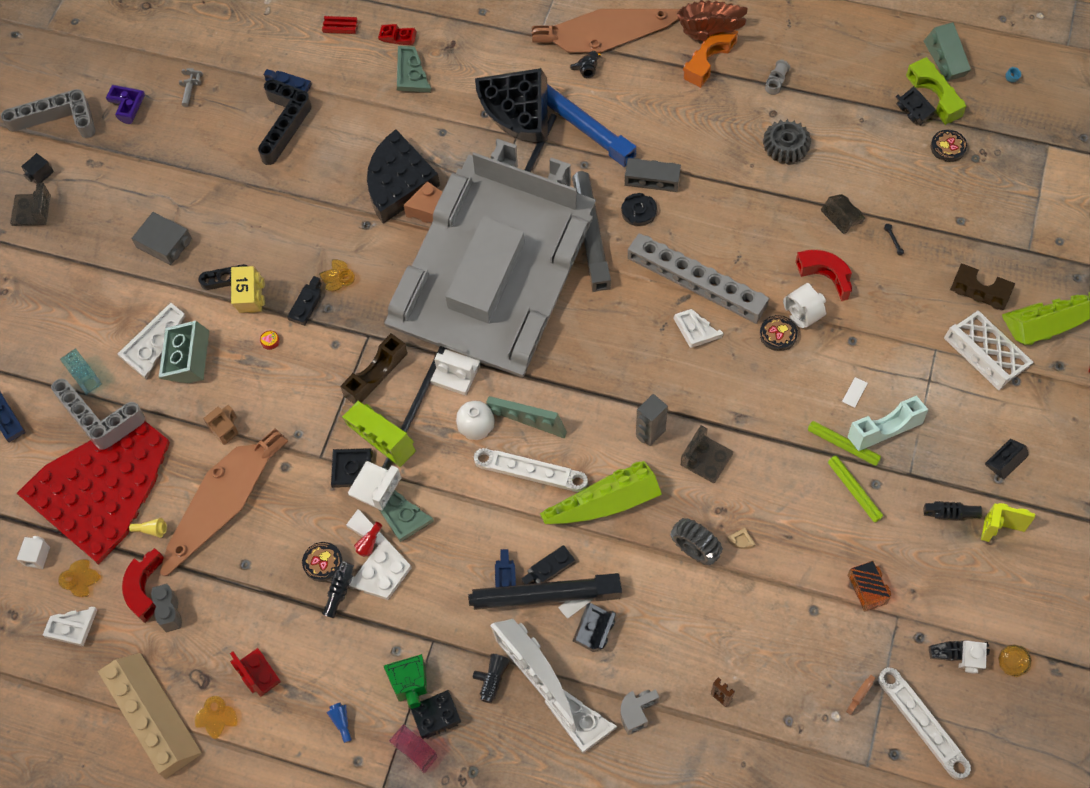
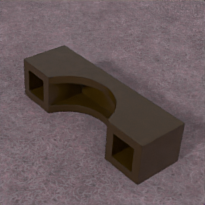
(388, 356)

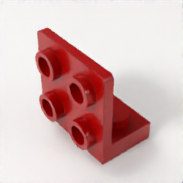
(255, 672)

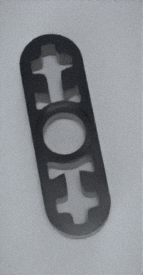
(216, 273)

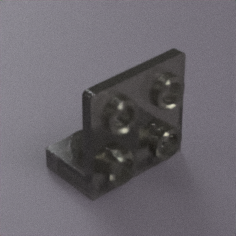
(31, 208)
(705, 456)

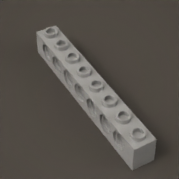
(702, 286)

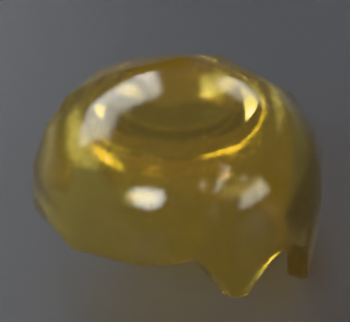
(1015, 660)

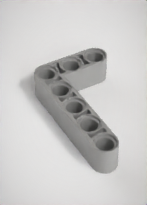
(50, 109)
(103, 432)

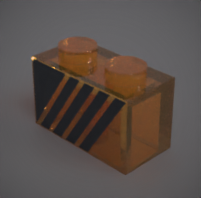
(869, 586)

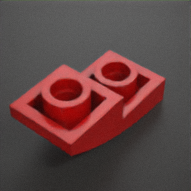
(393, 34)

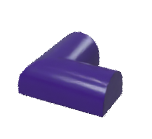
(129, 102)

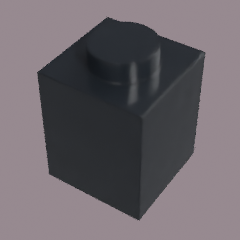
(37, 169)

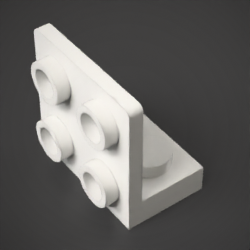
(375, 485)

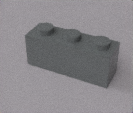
(652, 174)
(651, 420)

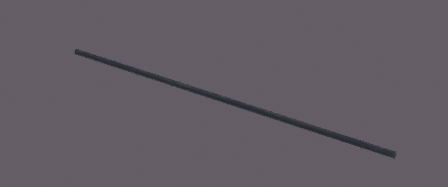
(426, 382)

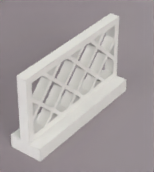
(979, 357)

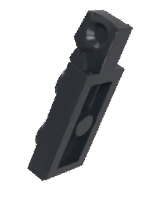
(306, 302)
(549, 566)

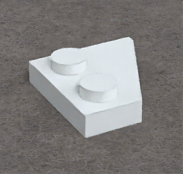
(695, 329)
(70, 627)

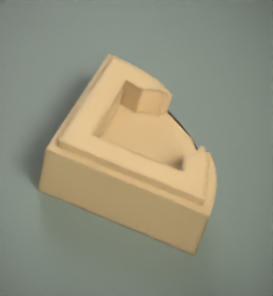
(741, 540)

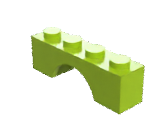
(925, 75)

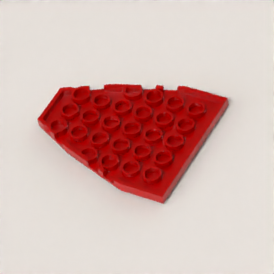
(98, 491)

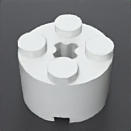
(805, 305)

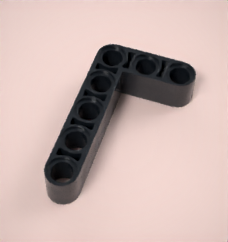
(297, 107)

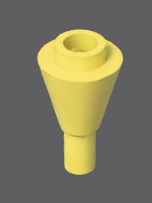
(154, 527)

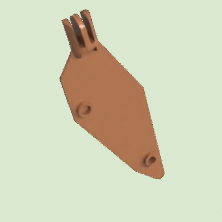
(604, 29)
(220, 498)

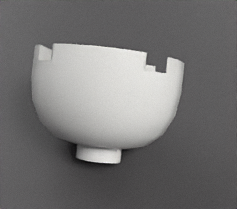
(475, 420)

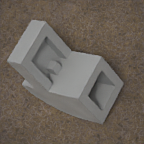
(631, 710)

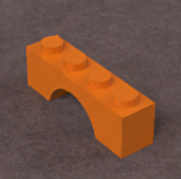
(699, 69)

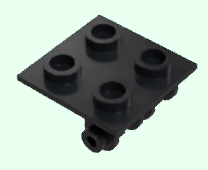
(436, 714)

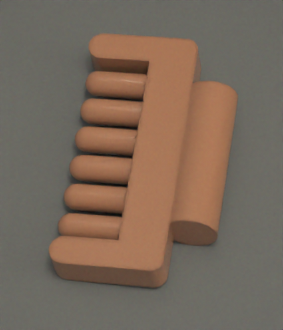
(863, 690)

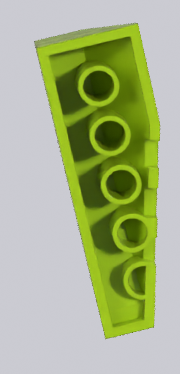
(1043, 322)

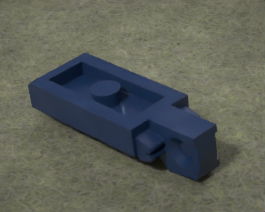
(289, 79)
(504, 570)

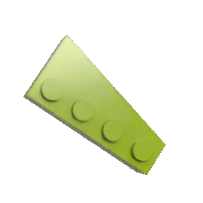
(380, 433)

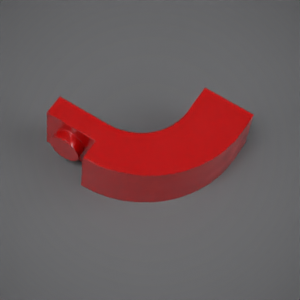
(826, 264)
(134, 584)

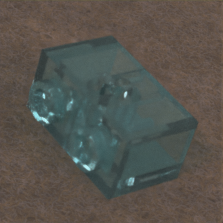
(80, 371)

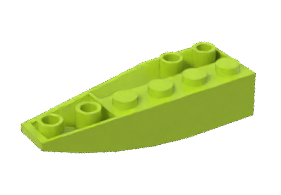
(606, 497)

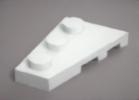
(589, 724)

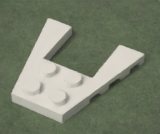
(383, 568)

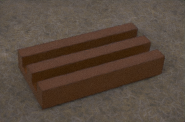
(724, 692)

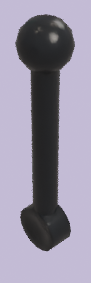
(888, 227)

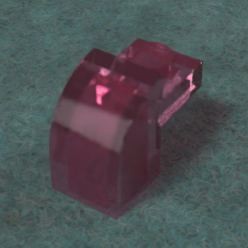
(414, 748)

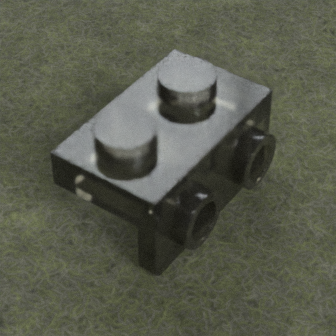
(842, 212)

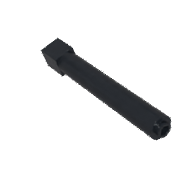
(600, 588)

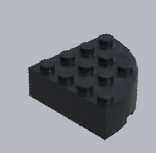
(517, 103)
(396, 175)

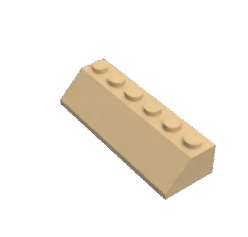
(150, 714)

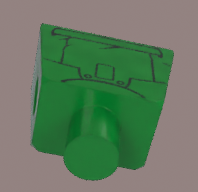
(408, 679)

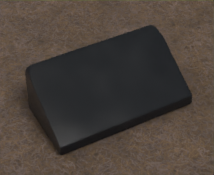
(1007, 458)

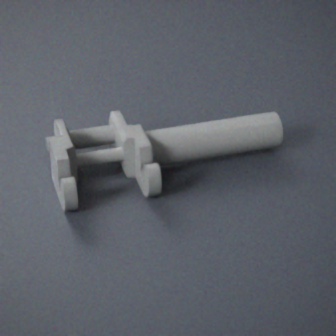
(188, 84)

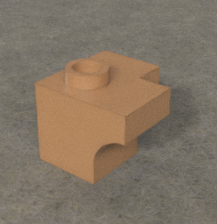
(222, 423)

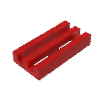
(344, 25)

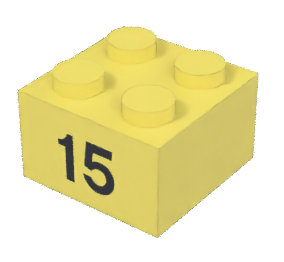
(247, 289)

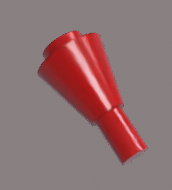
(365, 545)

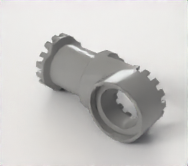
(777, 76)

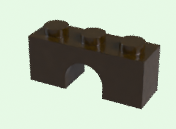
(967, 284)

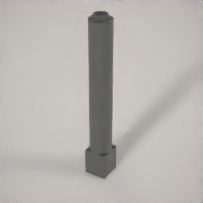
(593, 243)

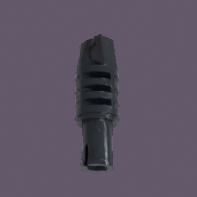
(951, 510)
(338, 588)
(949, 650)

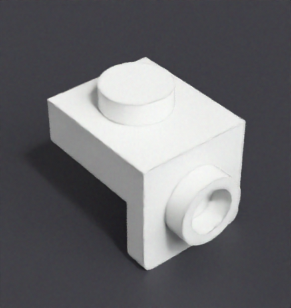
(973, 656)

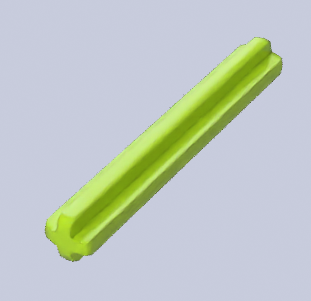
(843, 443)
(855, 489)

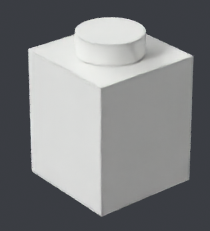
(33, 552)

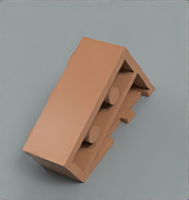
(423, 203)

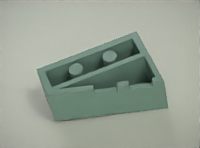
(947, 51)

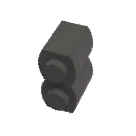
(166, 608)

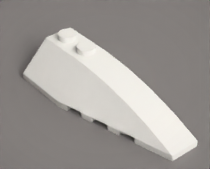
(533, 664)

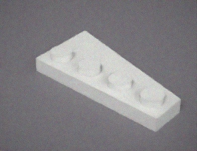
(147, 345)

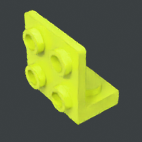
(1004, 516)

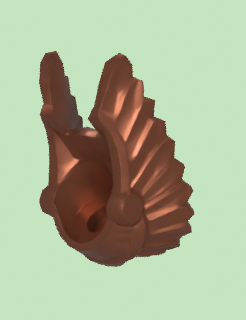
(709, 17)

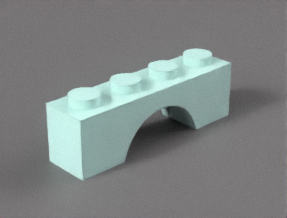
(906, 416)

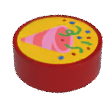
(269, 340)

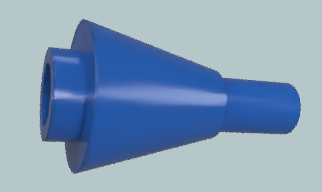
(339, 717)

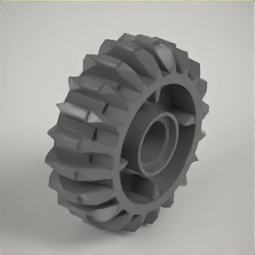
(787, 141)
(696, 541)

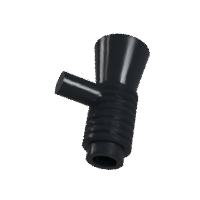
(493, 678)

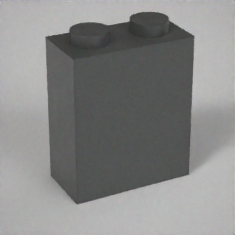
(161, 238)

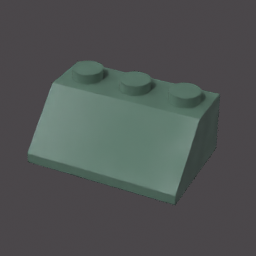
(184, 353)

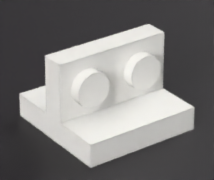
(454, 371)

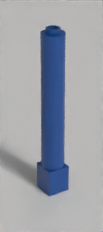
(618, 146)

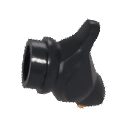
(587, 64)

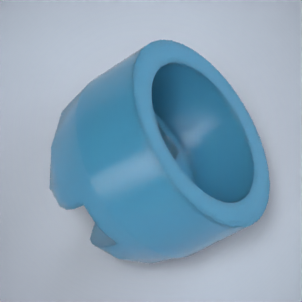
(1017, 74)

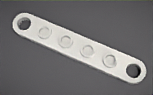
(531, 469)
(924, 723)

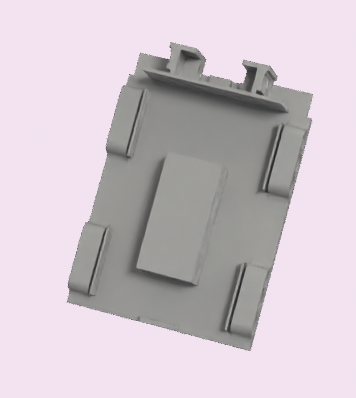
(493, 260)

